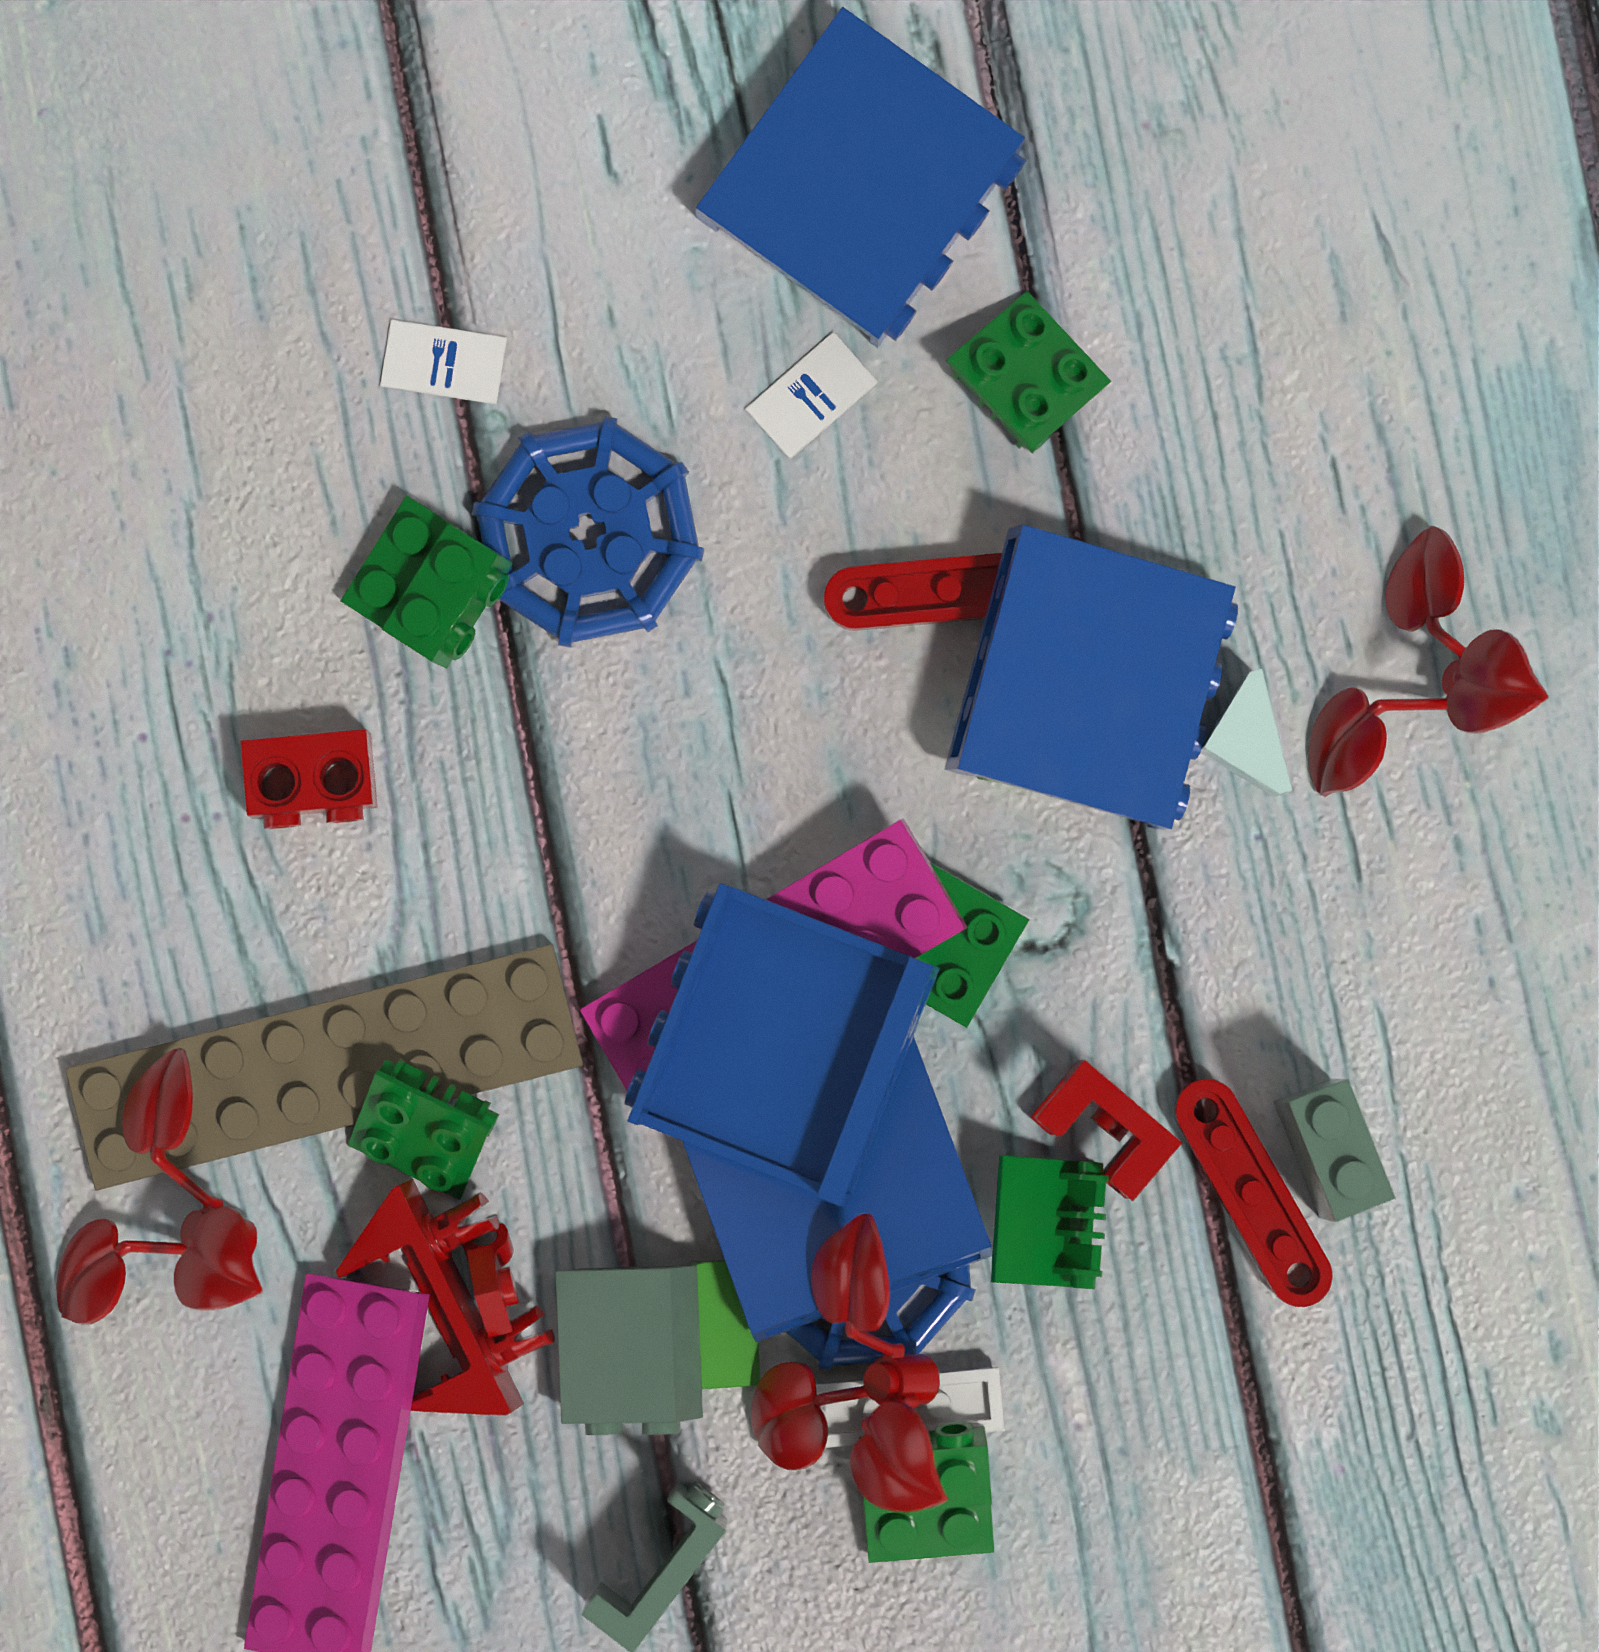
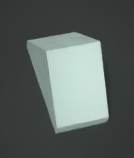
(1248, 739)

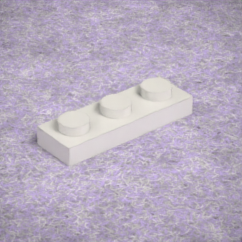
(962, 1397)

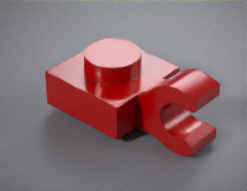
(492, 1284)

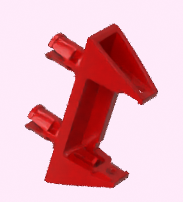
(427, 1242)

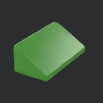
(726, 1341)

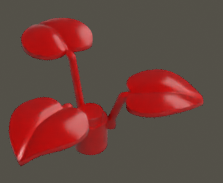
(1483, 688)
(215, 1240)
(895, 1456)

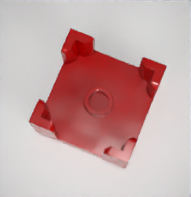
(1115, 1114)

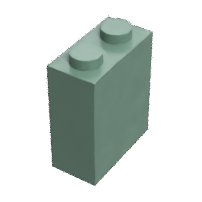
(1334, 1149)
(629, 1348)

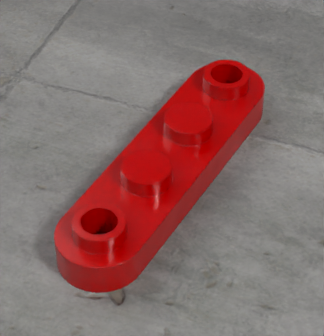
(914, 592)
(1253, 1193)

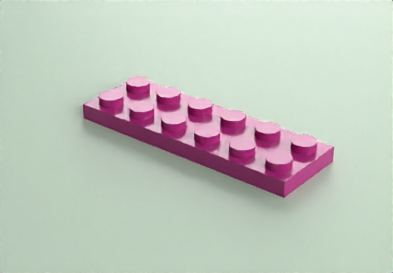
(872, 890)
(336, 1467)

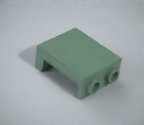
(632, 1622)

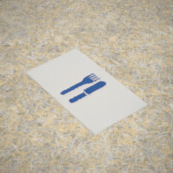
(443, 361)
(811, 395)

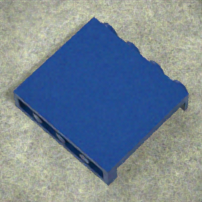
(863, 177)
(1092, 677)
(781, 1042)
(907, 1183)

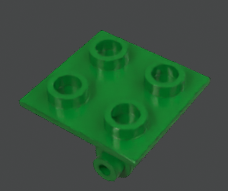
(1027, 372)
(973, 956)
(421, 1132)
(1047, 1222)

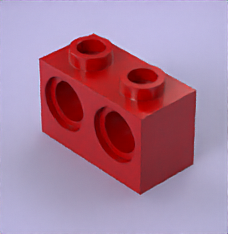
(309, 759)

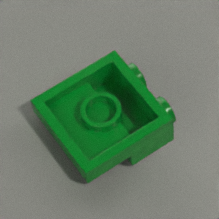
(428, 583)
(949, 1529)

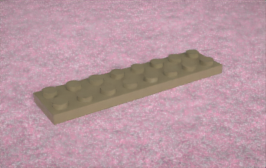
(316, 1063)

